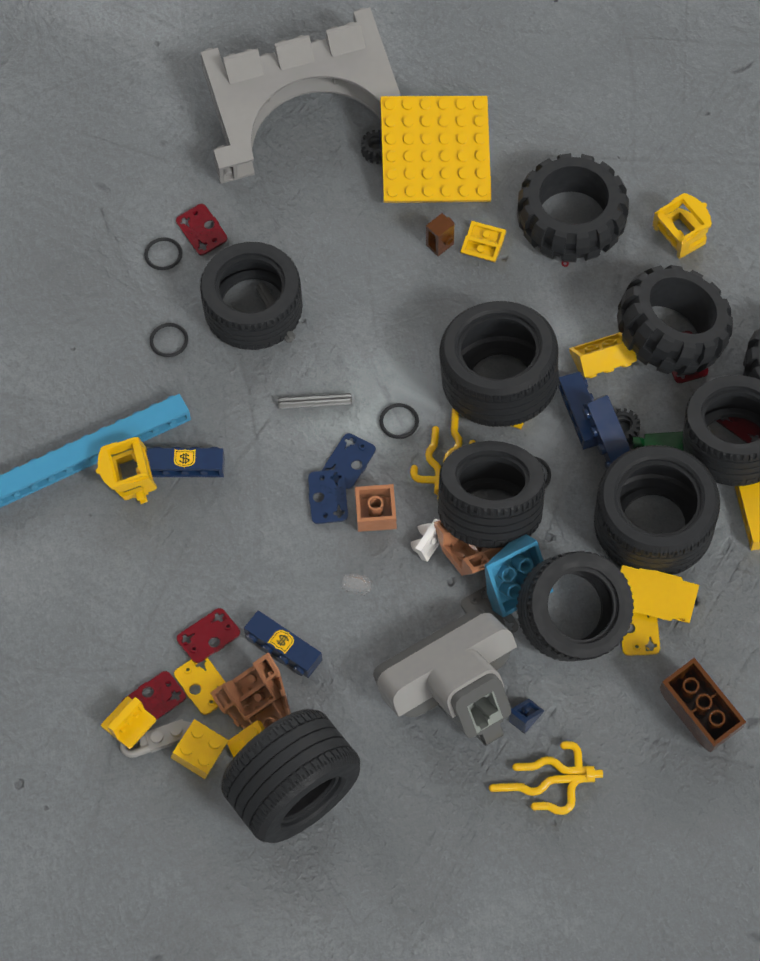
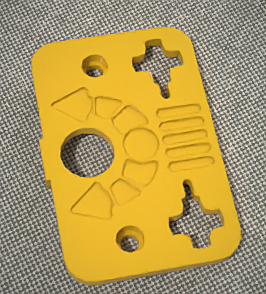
(644, 629)
(207, 680)

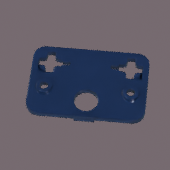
(343, 458)
(333, 496)

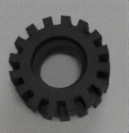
(367, 152)
(633, 422)

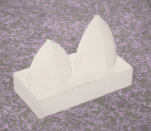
(427, 545)

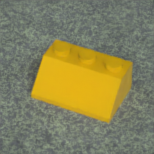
(602, 355)

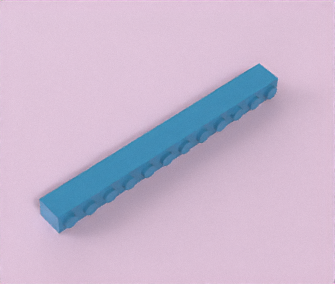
(85, 451)

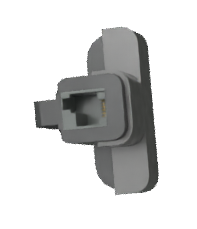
(456, 673)

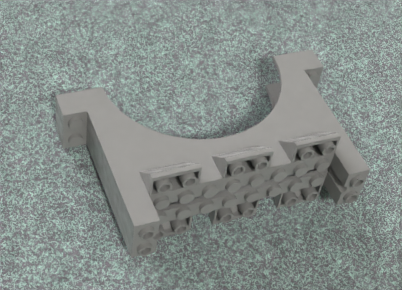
(253, 85)

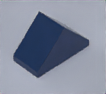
(525, 715)

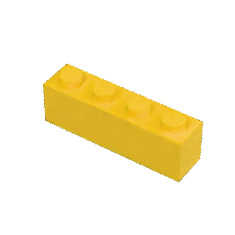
(749, 504)

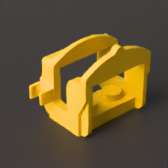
(697, 222)
(111, 473)

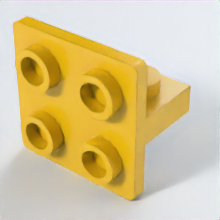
(128, 722)

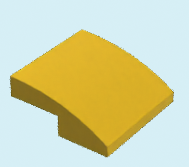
(483, 241)

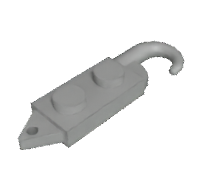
(158, 739)

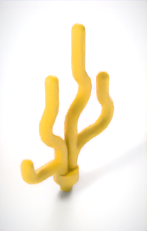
(432, 447)
(573, 776)

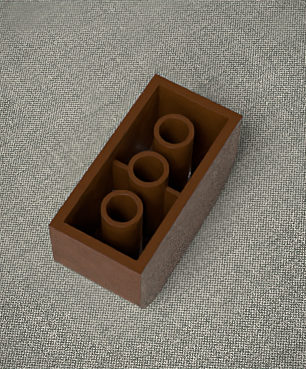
(701, 705)

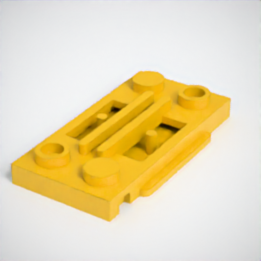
(661, 594)

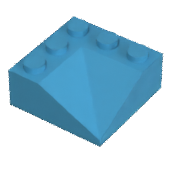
(507, 571)

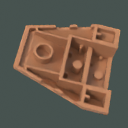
(465, 557)
(254, 695)

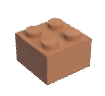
(375, 507)

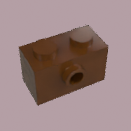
(440, 234)

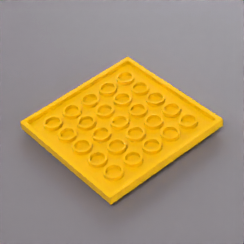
(435, 149)

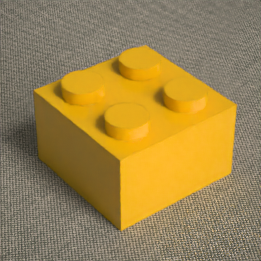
(199, 749)

